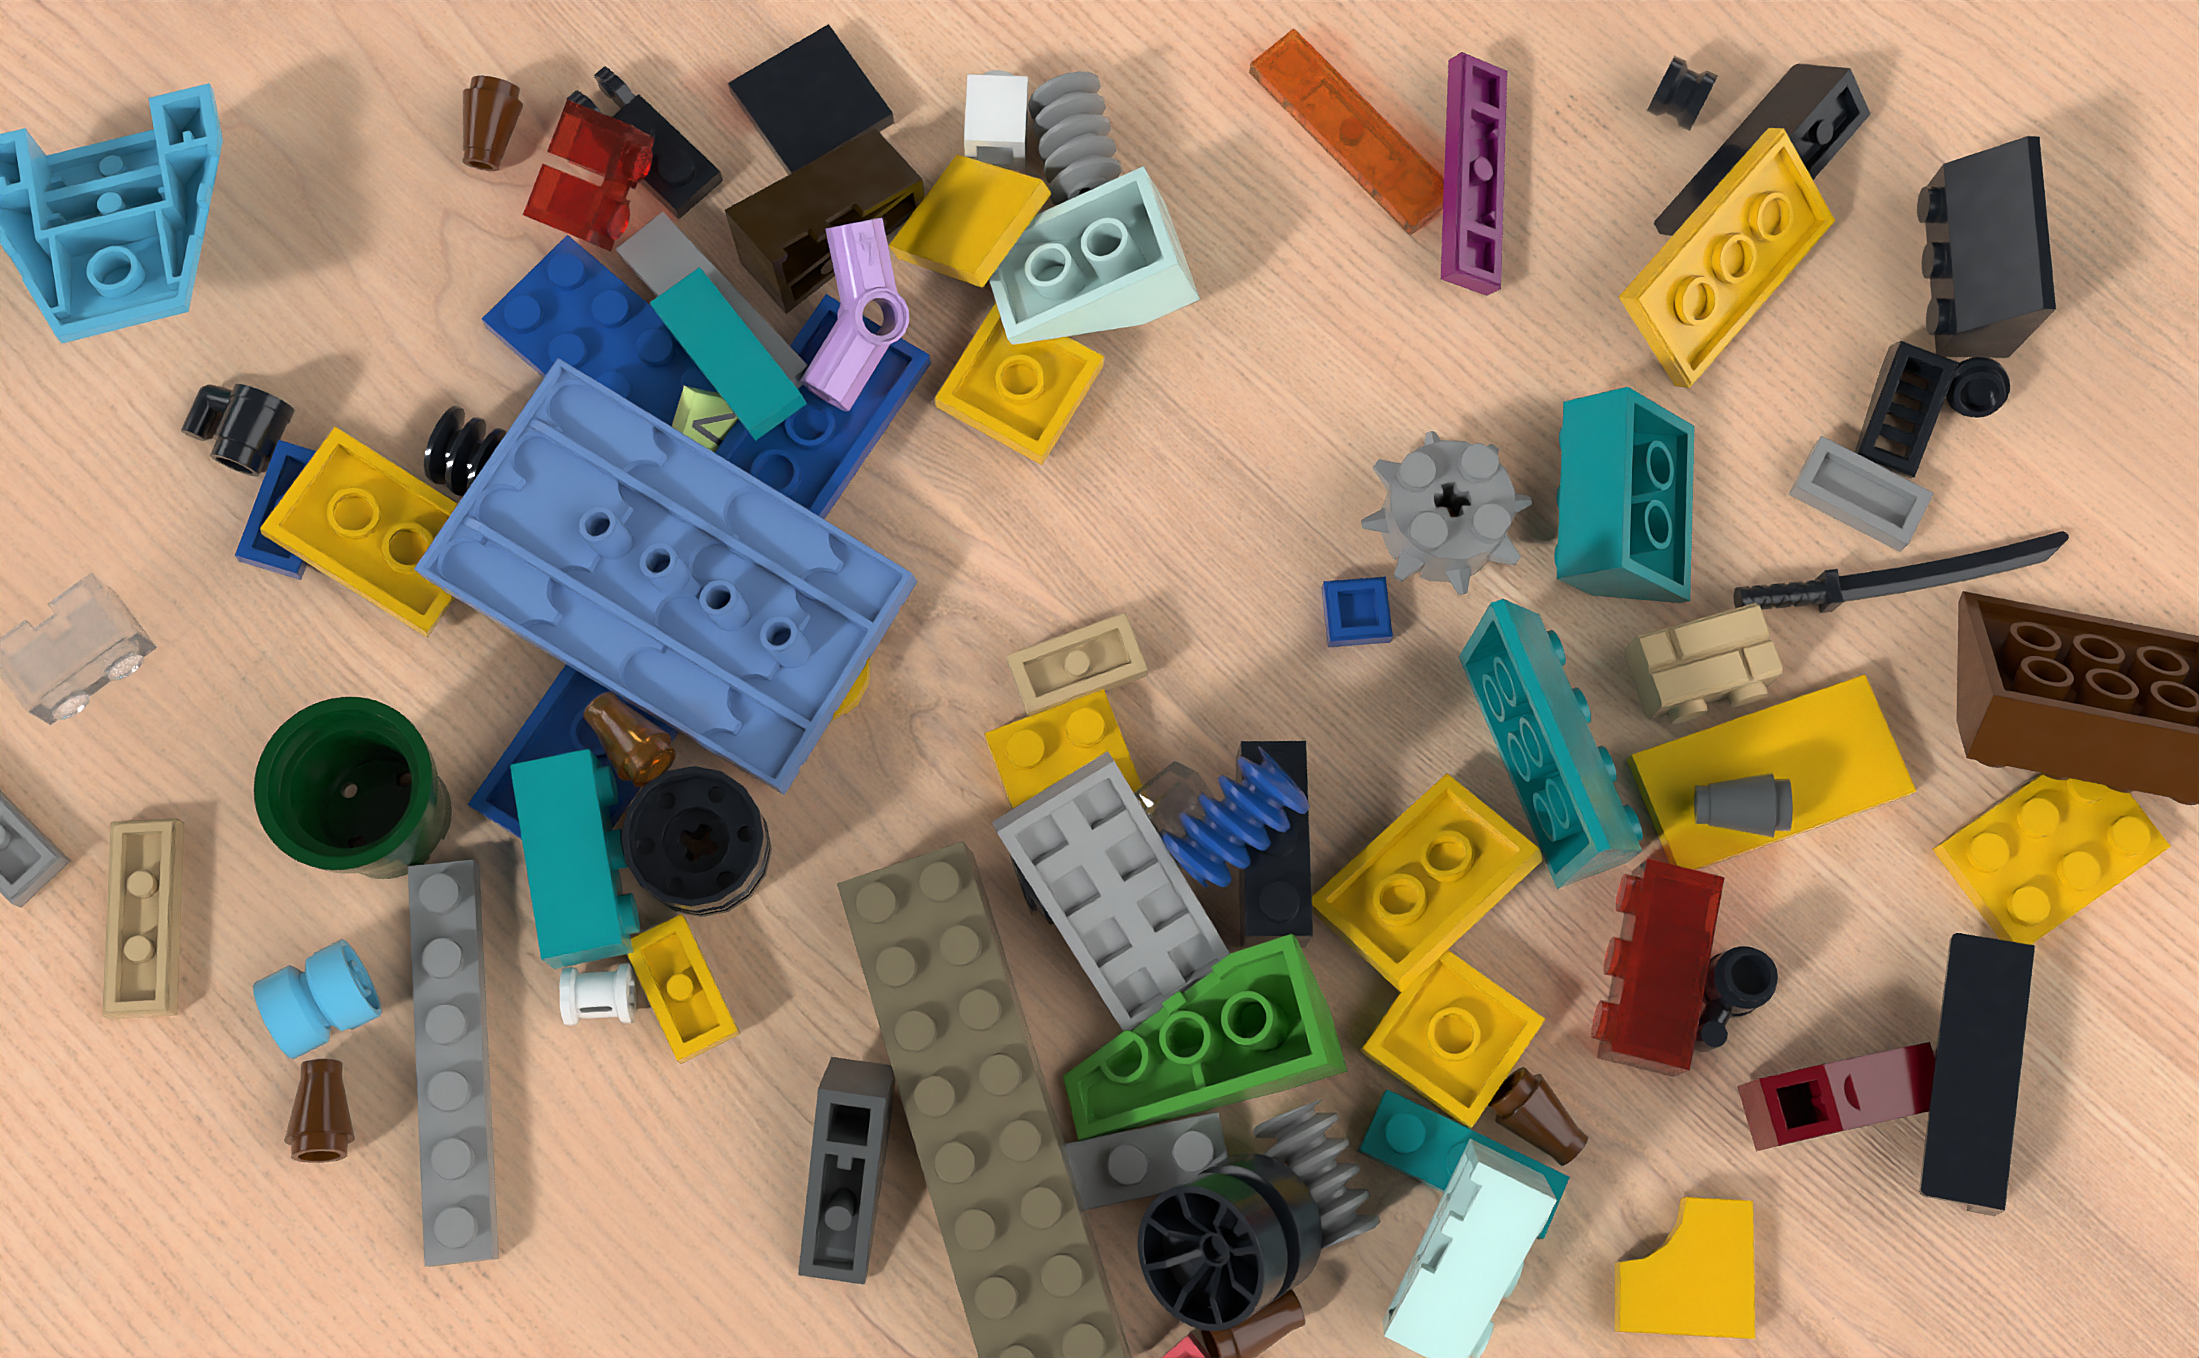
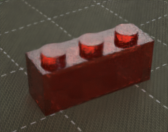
(1658, 967)

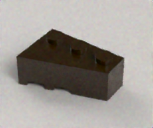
(784, 225)

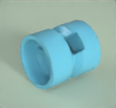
(306, 1004)

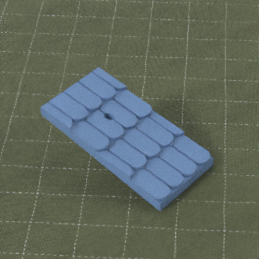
(667, 575)

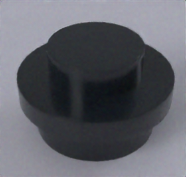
(1978, 387)

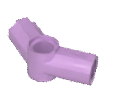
(850, 350)

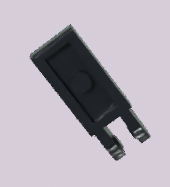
(678, 170)

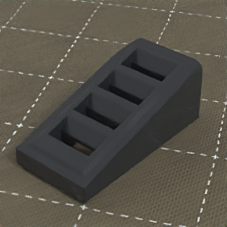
(1922, 363)

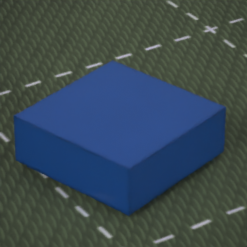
(1356, 612)

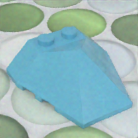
(116, 224)

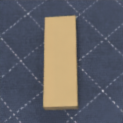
(143, 919)

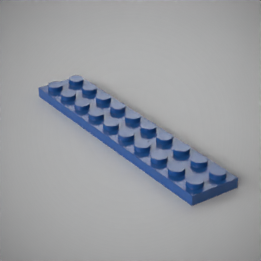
(803, 458)

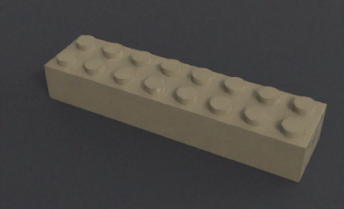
(980, 1111)

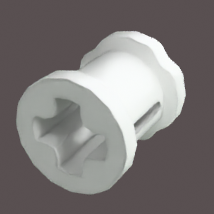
(598, 994)

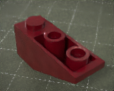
(1838, 1096)

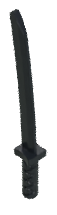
(1832, 590)

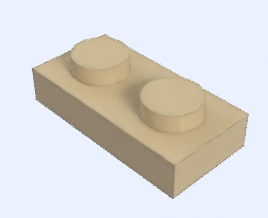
(1077, 664)

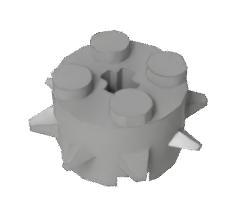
(1425, 536)

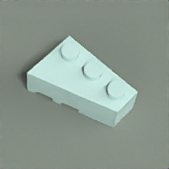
(1469, 1256)

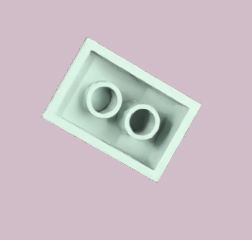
(1094, 265)

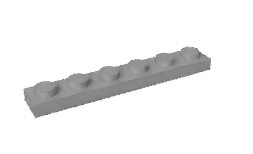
(452, 1064)

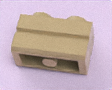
(1704, 663)

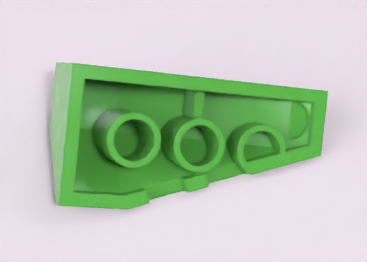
(1225, 1040)

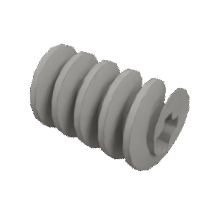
(1073, 135)
(1312, 1158)

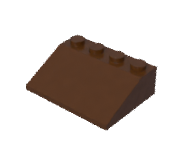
(2078, 697)

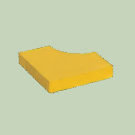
(1697, 1278)

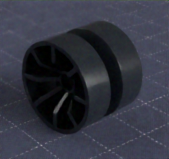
(1229, 1241)

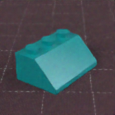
(1625, 498)

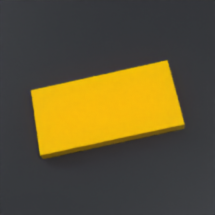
(1727, 258)
(1825, 742)

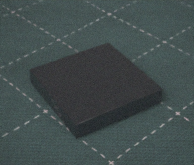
(810, 100)

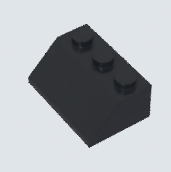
(1987, 251)

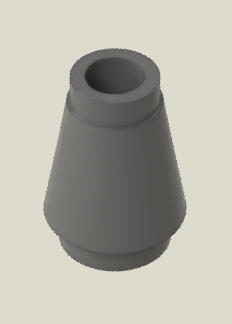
(1746, 804)

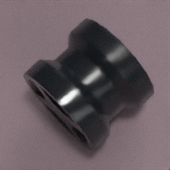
(1682, 93)

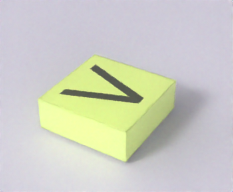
(703, 417)

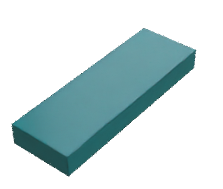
(728, 353)

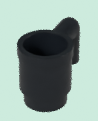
(247, 429)
(1734, 987)

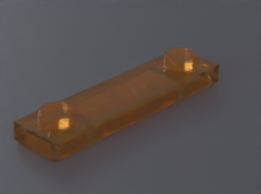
(1350, 130)

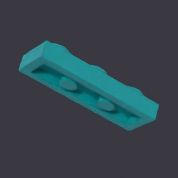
(1431, 1146)

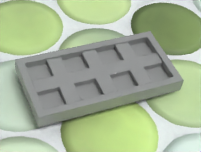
(1112, 890)

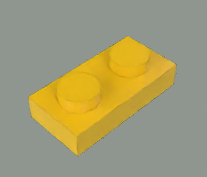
(682, 989)

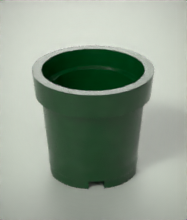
(341, 745)

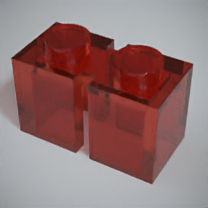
(604, 148)

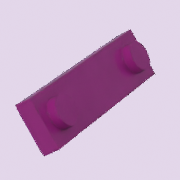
(1474, 174)

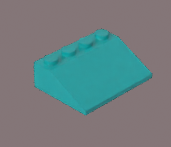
(1548, 745)

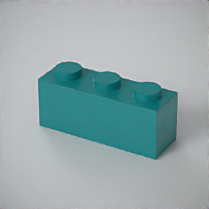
(574, 858)

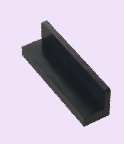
(1814, 106)
(1977, 1073)

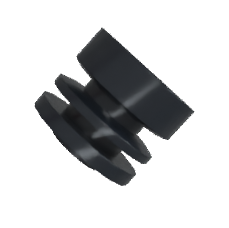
(686, 806)

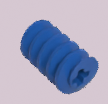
(1235, 821)

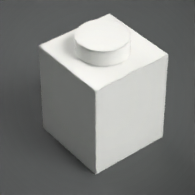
(997, 119)

